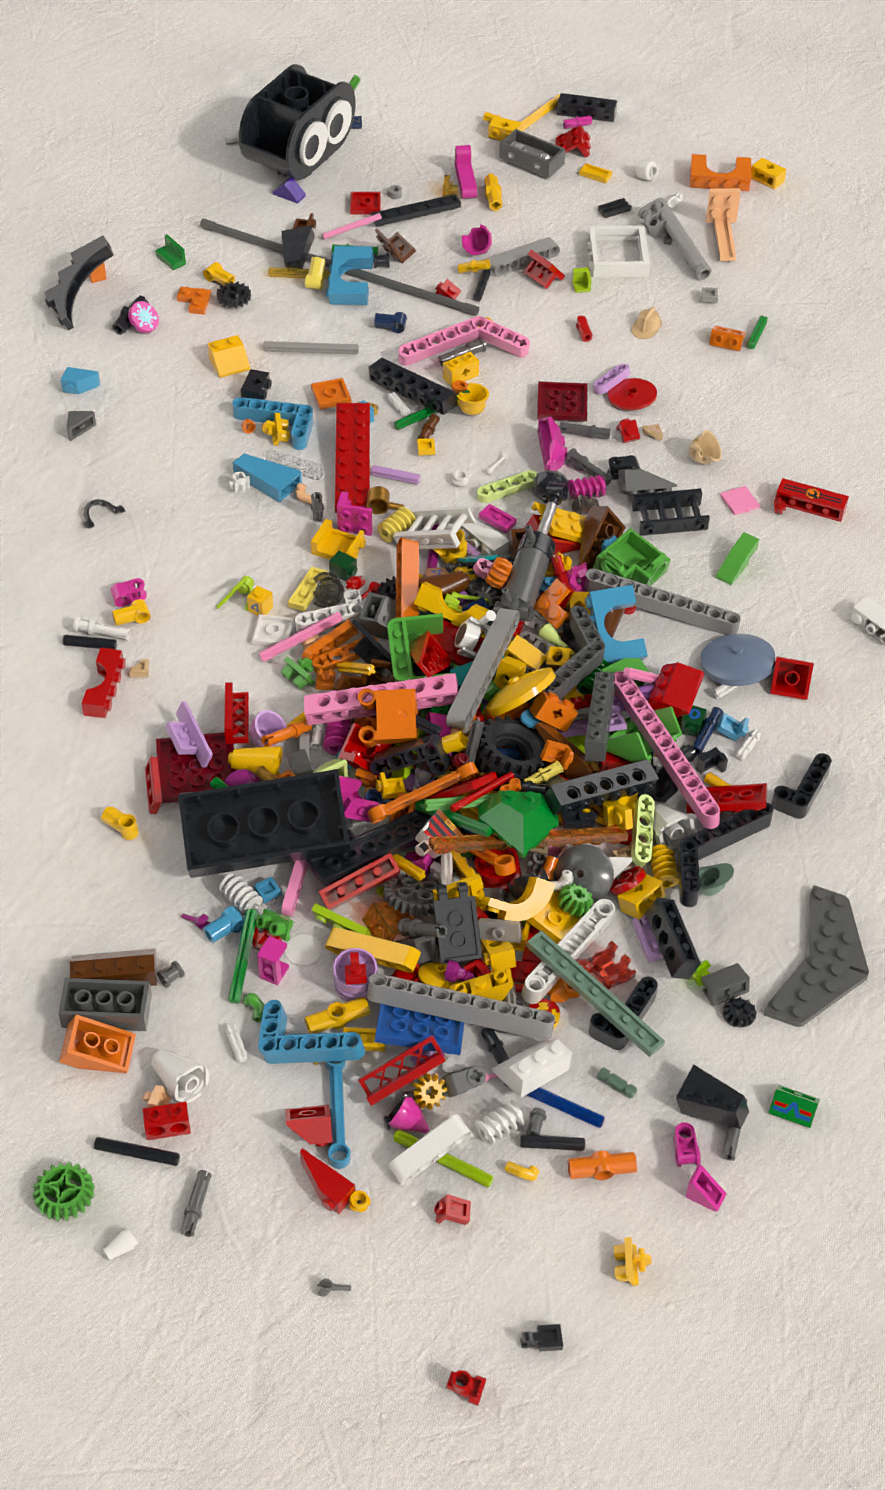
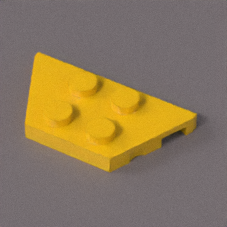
(564, 523)

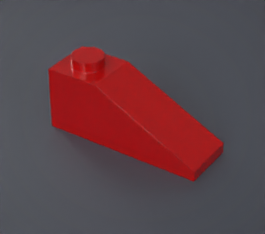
(329, 1185)

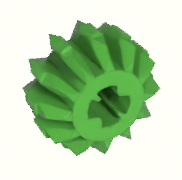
(575, 900)

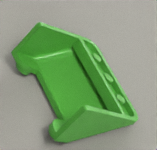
(631, 743)

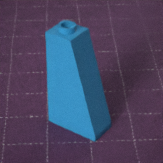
(268, 477)

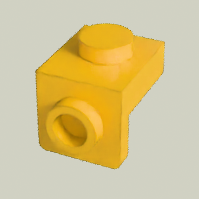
(389, 787)

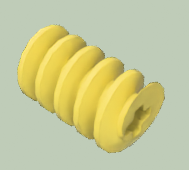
(397, 522)

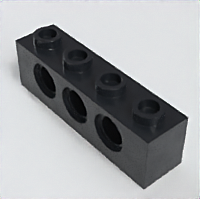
(582, 106)
(673, 938)

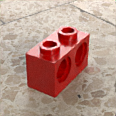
(166, 1120)

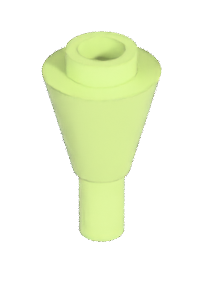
(550, 635)

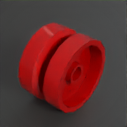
(489, 876)

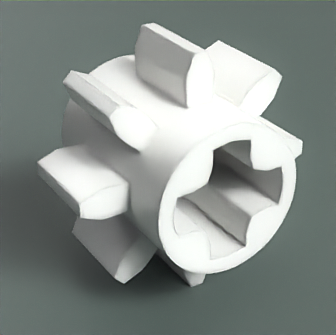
(239, 482)

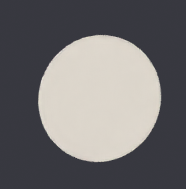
(303, 949)

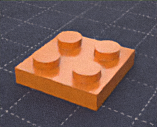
(330, 392)

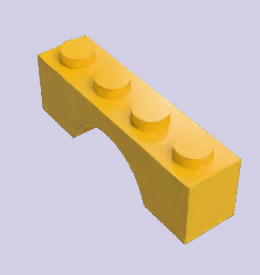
(431, 599)

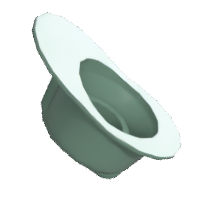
(714, 878)

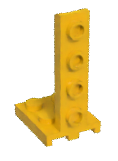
(466, 874)

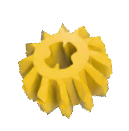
(436, 1091)

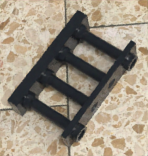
(670, 499)

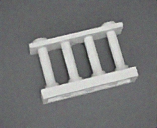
(440, 537)

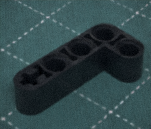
(387, 762)
(798, 802)
(607, 1032)

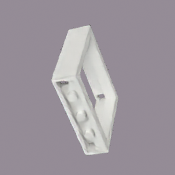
(618, 269)

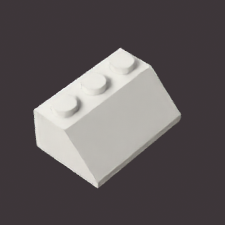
(534, 1066)

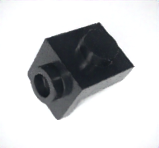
(710, 759)

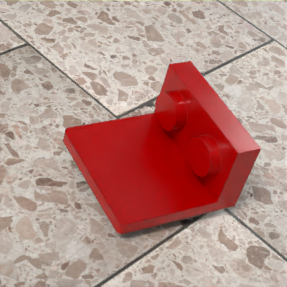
(353, 749)

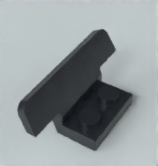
(369, 647)
(664, 787)

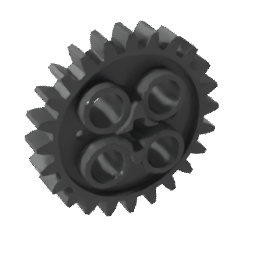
(410, 895)

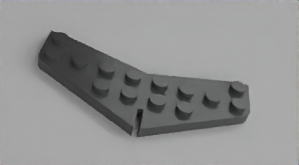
(832, 967)

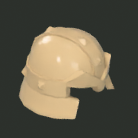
(705, 448)

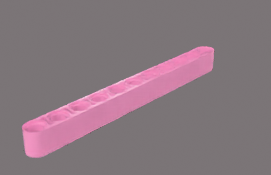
(667, 751)

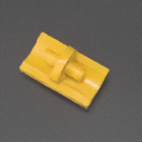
(277, 429)
(629, 1253)

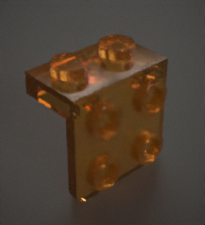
(384, 920)

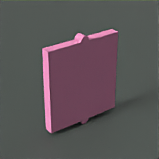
(740, 500)

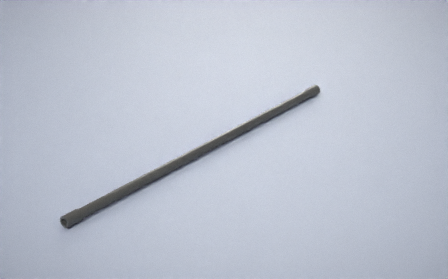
(465, 307)

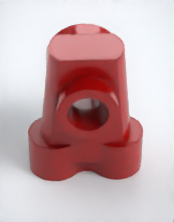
(472, 1386)

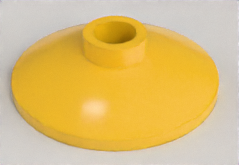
(434, 974)

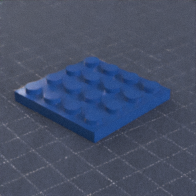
(409, 1027)

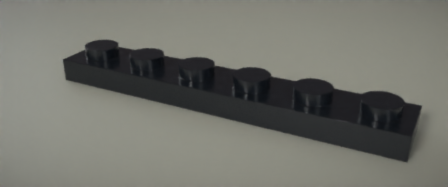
(417, 209)

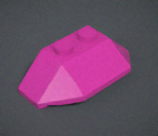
(551, 444)

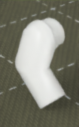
(565, 879)

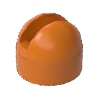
(249, 424)

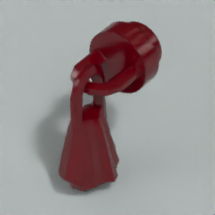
(458, 760)

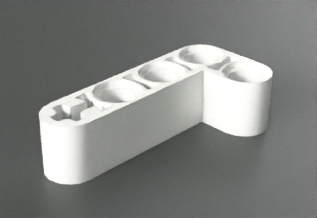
(351, 608)
(431, 1148)

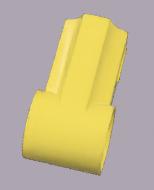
(315, 278)

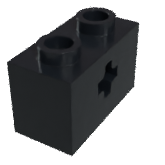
(256, 385)

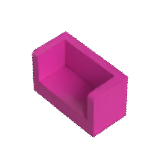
(269, 962)

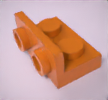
(727, 338)

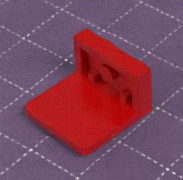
(575, 138)

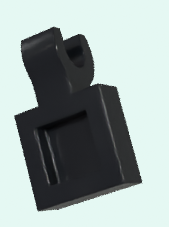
(577, 819)
(546, 1337)

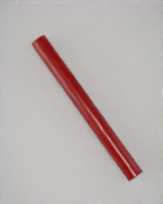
(481, 792)

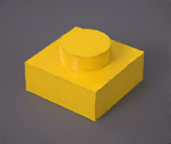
(426, 446)

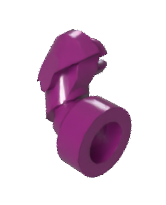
(455, 972)

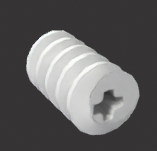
(240, 893)
(499, 1121)

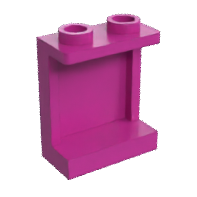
(354, 804)

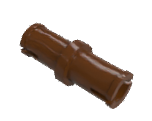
(429, 428)

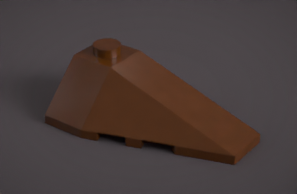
(598, 526)
(579, 766)

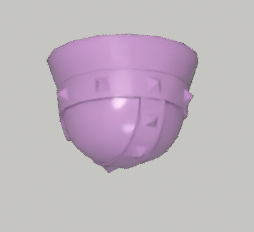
(264, 724)

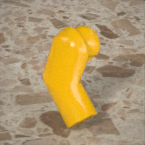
(528, 1174)

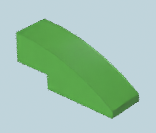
(738, 558)

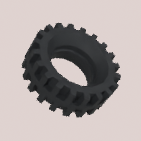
(513, 734)

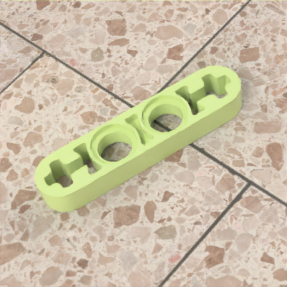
(489, 493)
(639, 829)

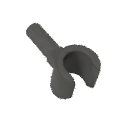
(328, 1286)

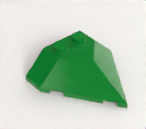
(518, 818)

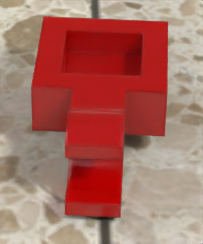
(355, 972)

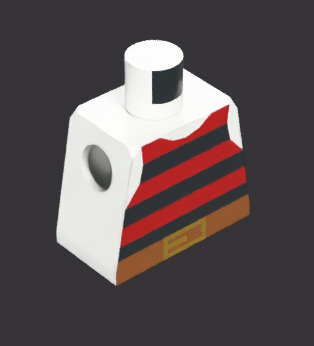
(437, 826)

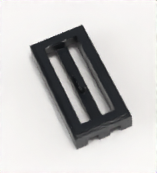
(614, 208)

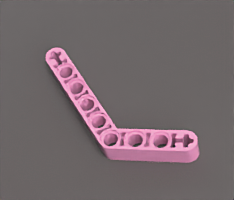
(518, 344)

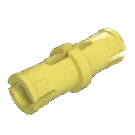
(545, 774)

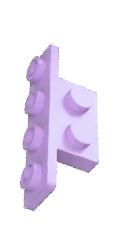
(188, 736)

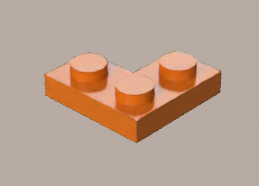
(197, 297)
(549, 603)

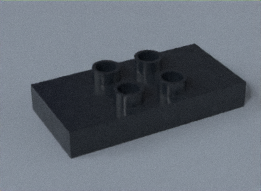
(263, 823)

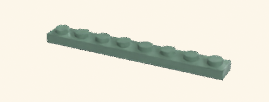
(595, 993)

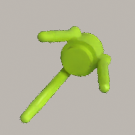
(244, 586)
(452, 602)

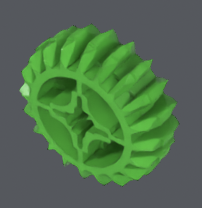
(71, 1200)

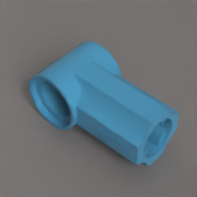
(230, 921)

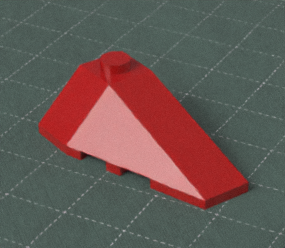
(429, 654)

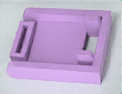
(647, 939)

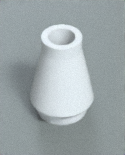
(121, 1244)

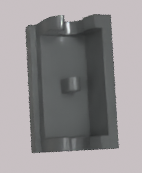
(725, 984)

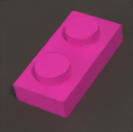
(497, 518)

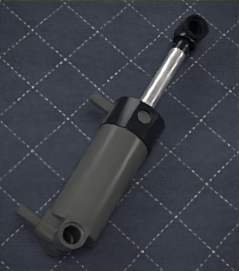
(532, 560)

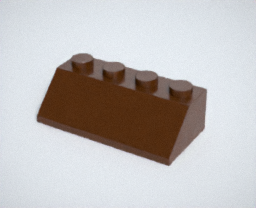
(124, 965)

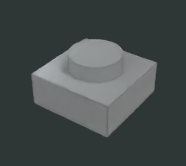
(709, 295)

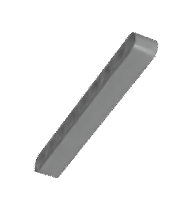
(668, 603)
(483, 669)
(460, 1006)

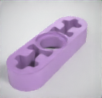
(611, 378)

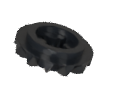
(742, 1019)

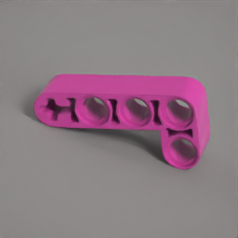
(465, 172)

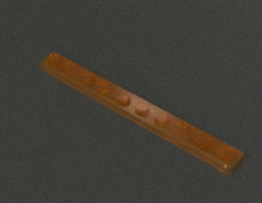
(556, 838)

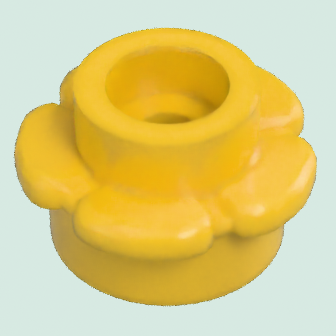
(359, 1196)

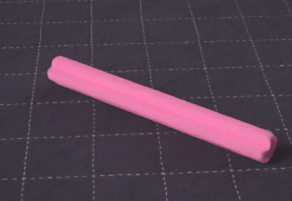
(300, 636)

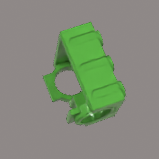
(633, 559)

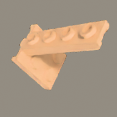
(723, 210)

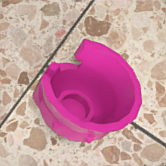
(477, 241)
(576, 577)

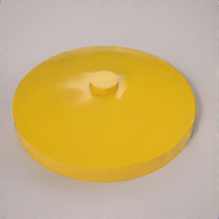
(520, 690)

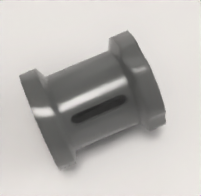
(170, 974)

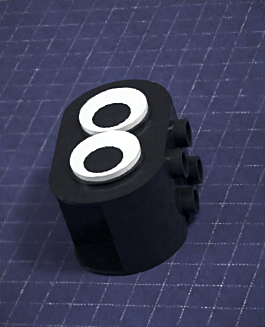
(296, 122)

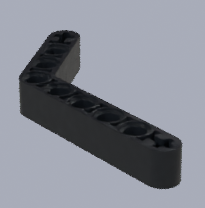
(709, 841)

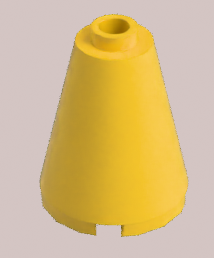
(255, 757)

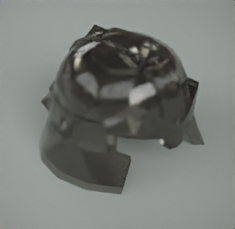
(328, 590)

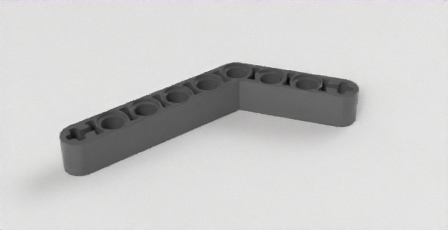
(585, 660)

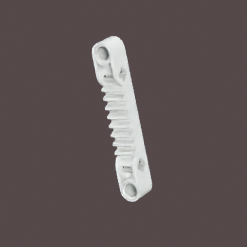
(574, 944)

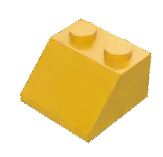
(228, 356)

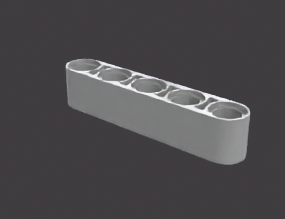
(518, 258)

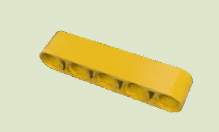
(385, 952)

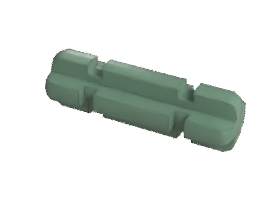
(617, 1082)

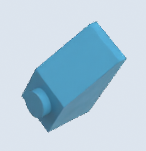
(79, 380)

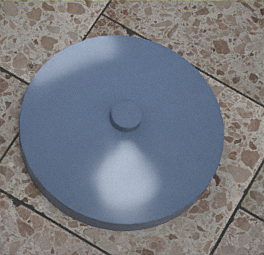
(737, 659)

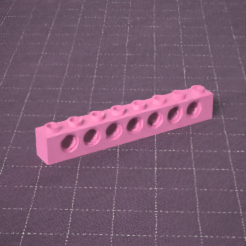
(345, 705)

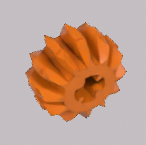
(498, 572)

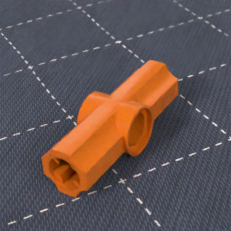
(602, 1165)

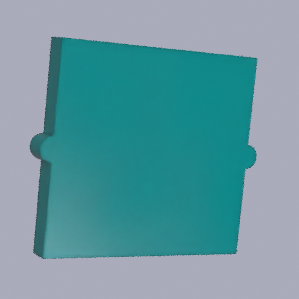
(475, 558)

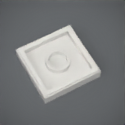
(272, 629)

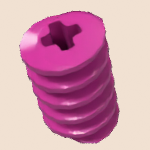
(587, 486)
(335, 736)

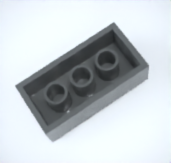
(111, 1002)

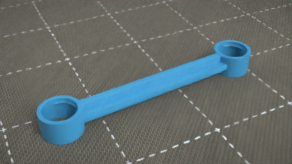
(337, 1115)

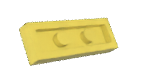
(304, 593)

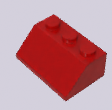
(676, 688)

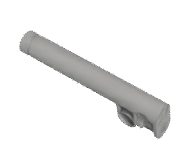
(662, 219)

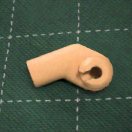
(301, 493)
(312, 640)

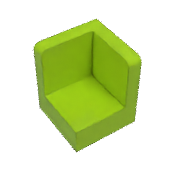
(581, 279)

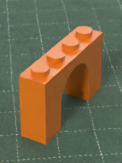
(704, 178)

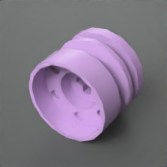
(353, 991)

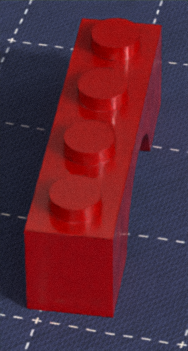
(98, 700)

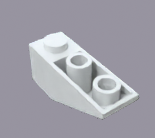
(486, 540)
(870, 617)

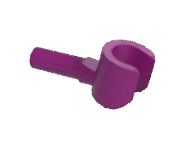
(200, 922)

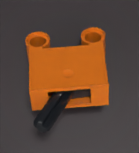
(395, 717)

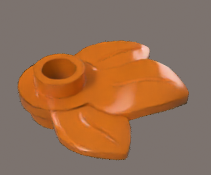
(562, 992)

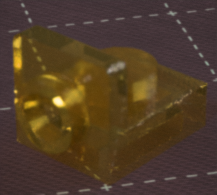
(448, 187)

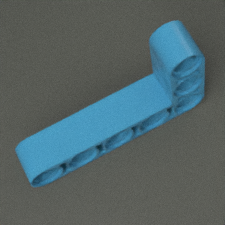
(298, 416)
(276, 1045)

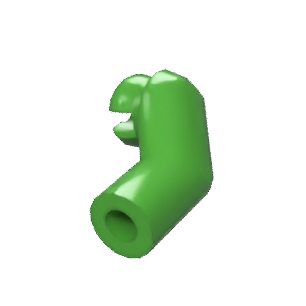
(253, 1000)

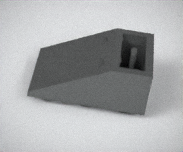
(638, 479)
(376, 614)

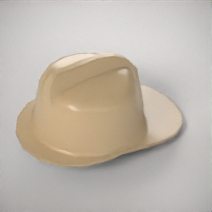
(647, 324)

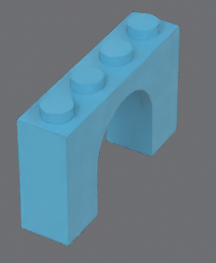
(345, 259)
(604, 601)

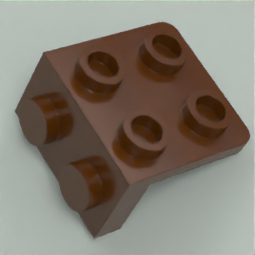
(397, 245)

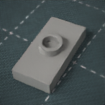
(500, 930)

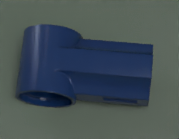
(394, 322)

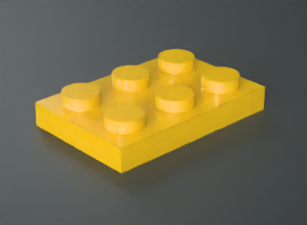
(553, 920)

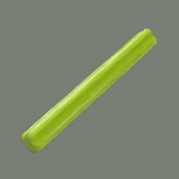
(449, 1161)

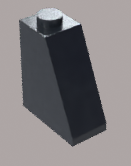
(297, 245)

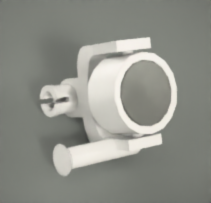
(469, 634)

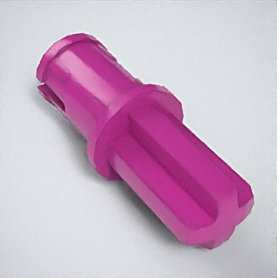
(577, 121)

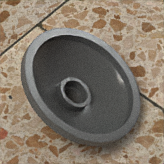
(595, 865)

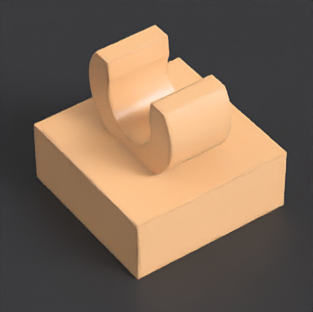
(157, 1097)

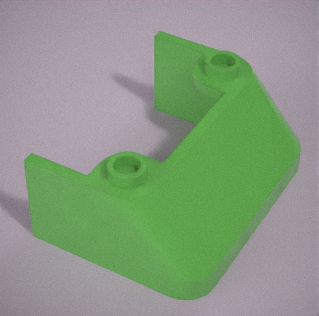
(401, 633)

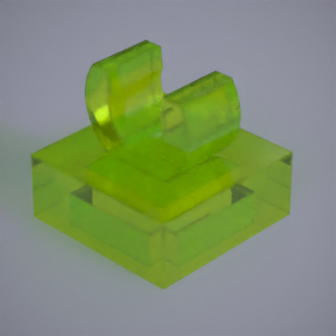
(701, 970)

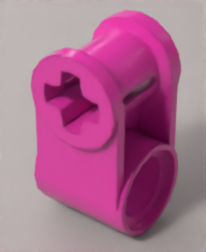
(126, 592)
(686, 1148)

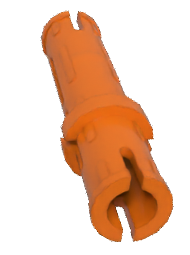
(292, 731)

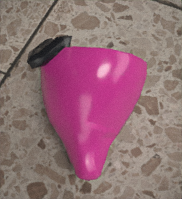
(406, 1115)

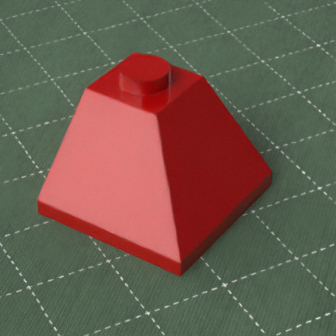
(791, 677)
(311, 1124)

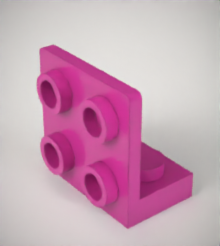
(353, 518)

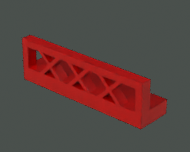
(232, 717)
(407, 1076)

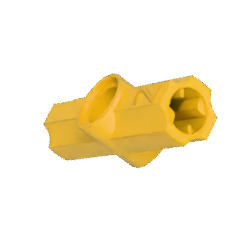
(493, 192)
(326, 1019)

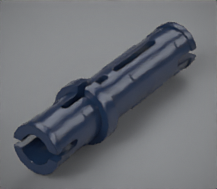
(713, 717)

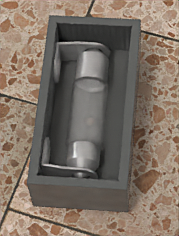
(532, 153)

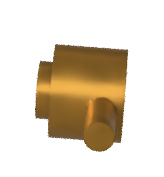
(380, 500)

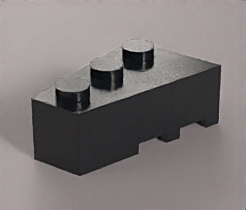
(711, 1099)

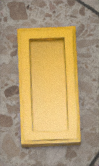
(595, 173)

